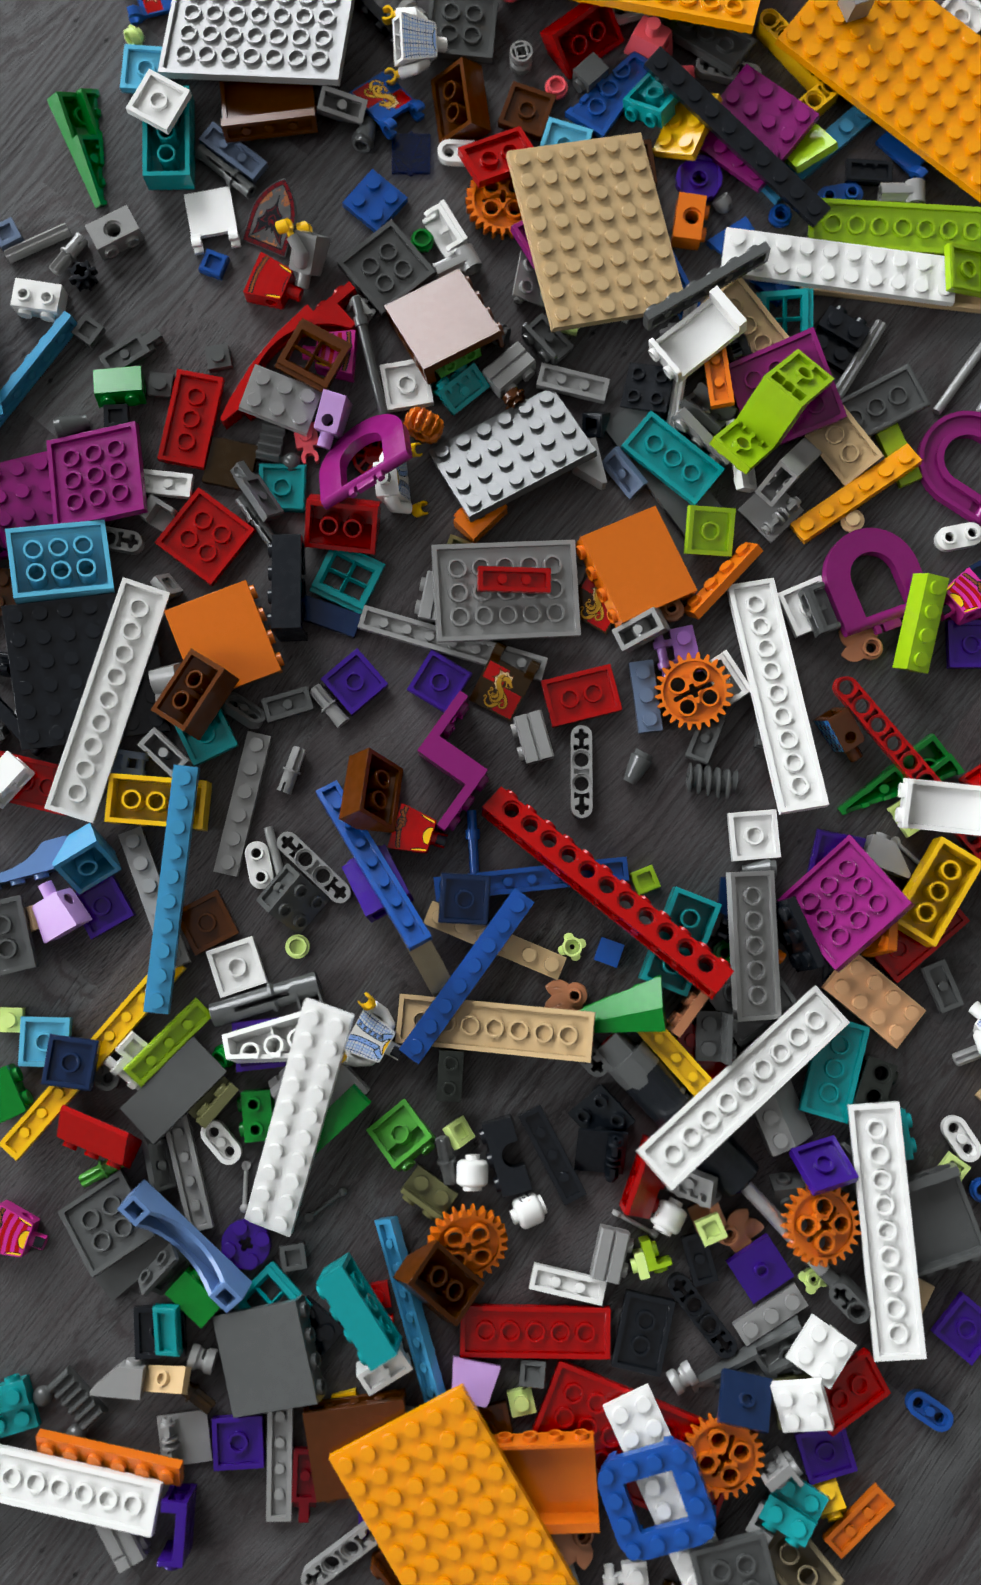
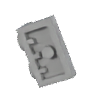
(698, 1188)
(779, 1468)

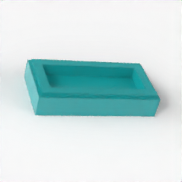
(167, 1329)

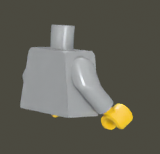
(307, 250)

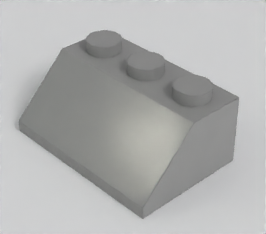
(781, 1122)

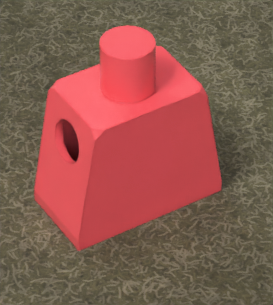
(649, 37)

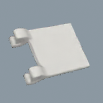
(211, 215)

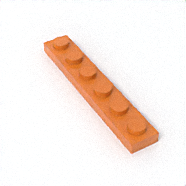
(111, 1456)

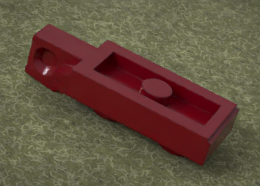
(302, 1483)

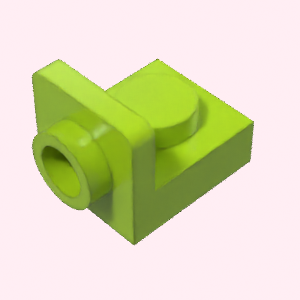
(650, 1251)

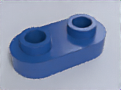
(841, 191)
(927, 1409)

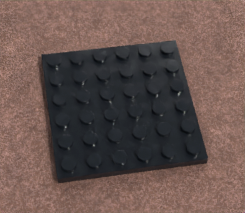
(50, 663)

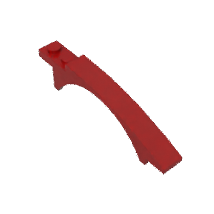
(327, 315)

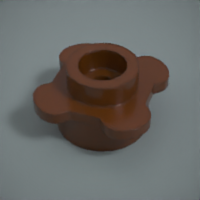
(514, 397)

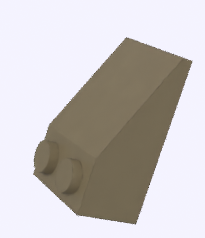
(801, 1564)

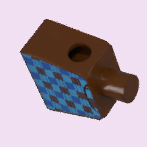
(841, 732)

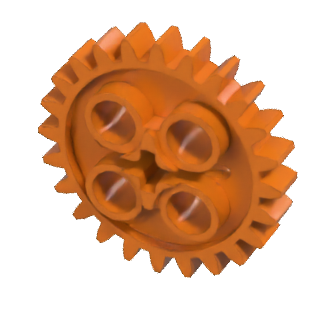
(502, 220)
(684, 671)
(836, 1240)
(468, 1241)
(744, 1463)

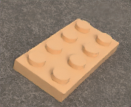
(874, 1000)

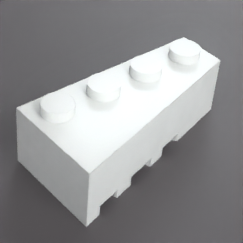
(262, 1042)

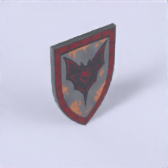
(271, 206)

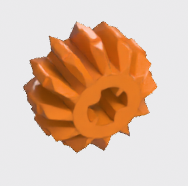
(424, 425)

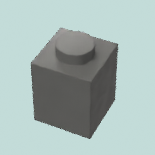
(589, 73)

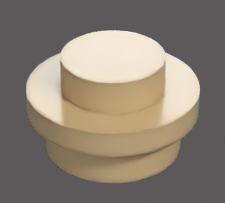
(853, 521)

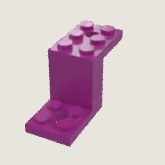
(453, 762)

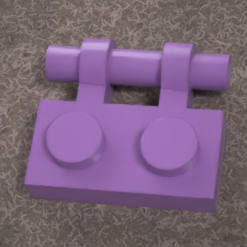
(681, 640)

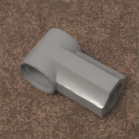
(909, 192)
(463, 258)

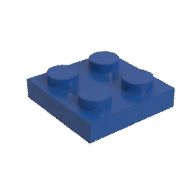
(374, 201)

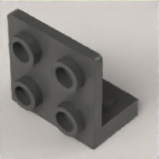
(292, 899)
(715, 1036)

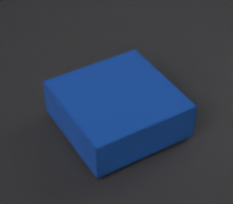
(214, 264)
(609, 952)

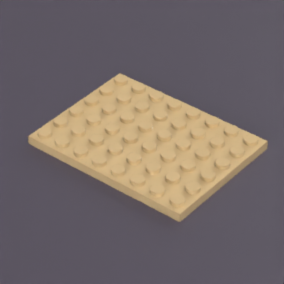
(594, 229)

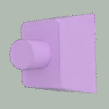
(333, 408)
(58, 912)
(477, 1377)

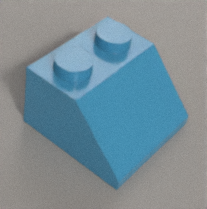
(86, 859)

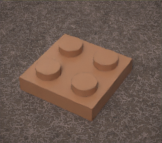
(691, 1006)

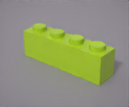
(920, 622)

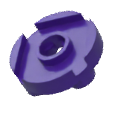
(707, 170)
(249, 1257)

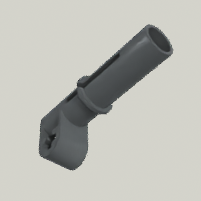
(299, 989)

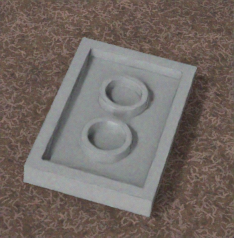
(280, 400)

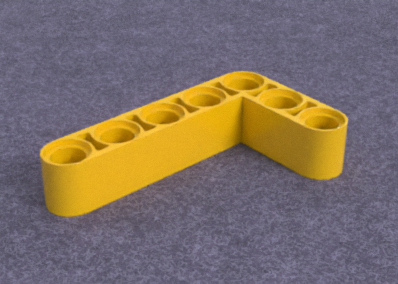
(817, 89)

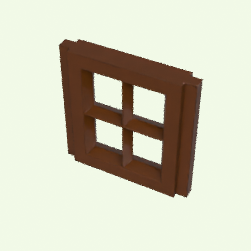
(323, 337)

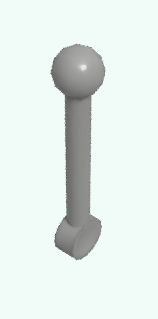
(896, 839)
(246, 1165)
(652, 1232)

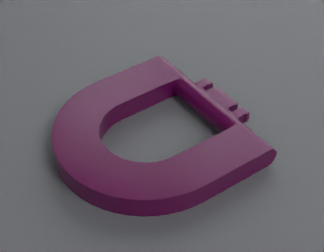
(333, 469)
(936, 478)
(841, 591)

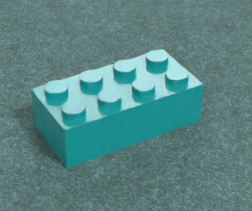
(170, 158)
(698, 917)
(359, 1312)

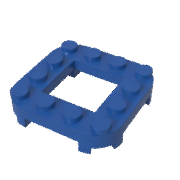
(646, 1462)

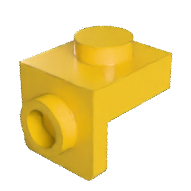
(835, 1504)

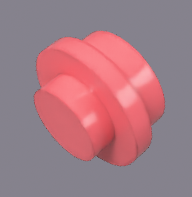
(557, 86)

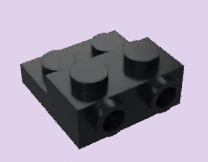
(840, 336)

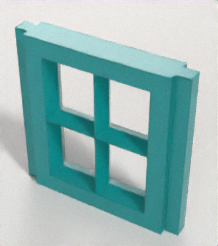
(806, 305)
(337, 596)
(281, 1280)

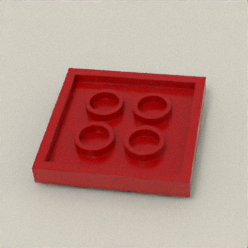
(205, 536)

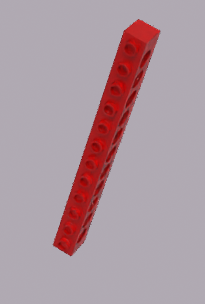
(608, 903)

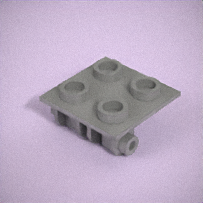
(526, 283)
(771, 520)
(185, 1436)

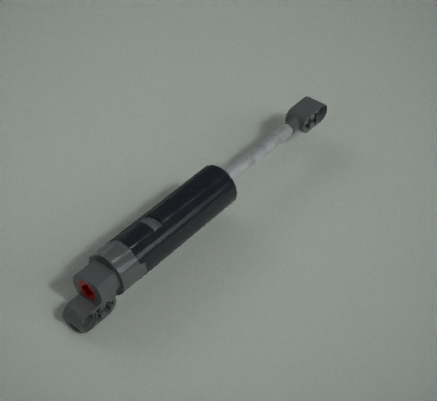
(661, 1097)

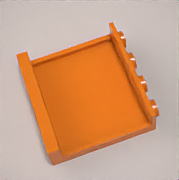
(635, 566)
(227, 631)
(557, 1476)

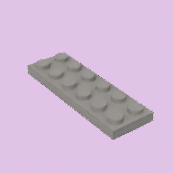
(753, 945)

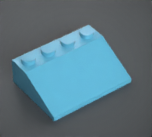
(59, 561)

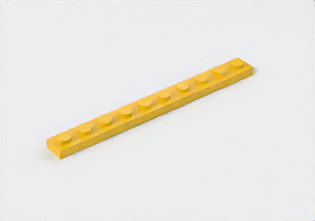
(48, 1105)

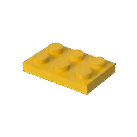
(682, 135)

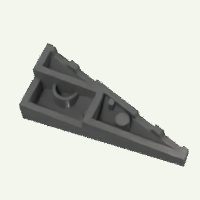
(761, 1358)

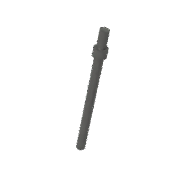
(361, 322)

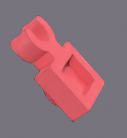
(308, 444)

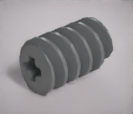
(711, 780)

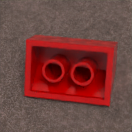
(580, 33)
(344, 527)
(97, 1138)
(641, 1188)

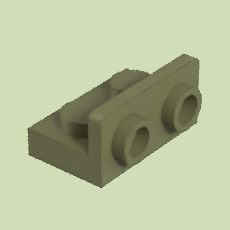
(213, 1102)
(428, 1193)

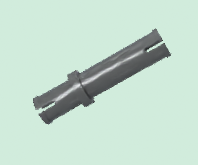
(245, 187)
(253, 518)

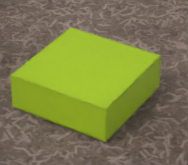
(645, 880)

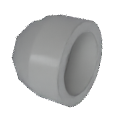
(723, 203)

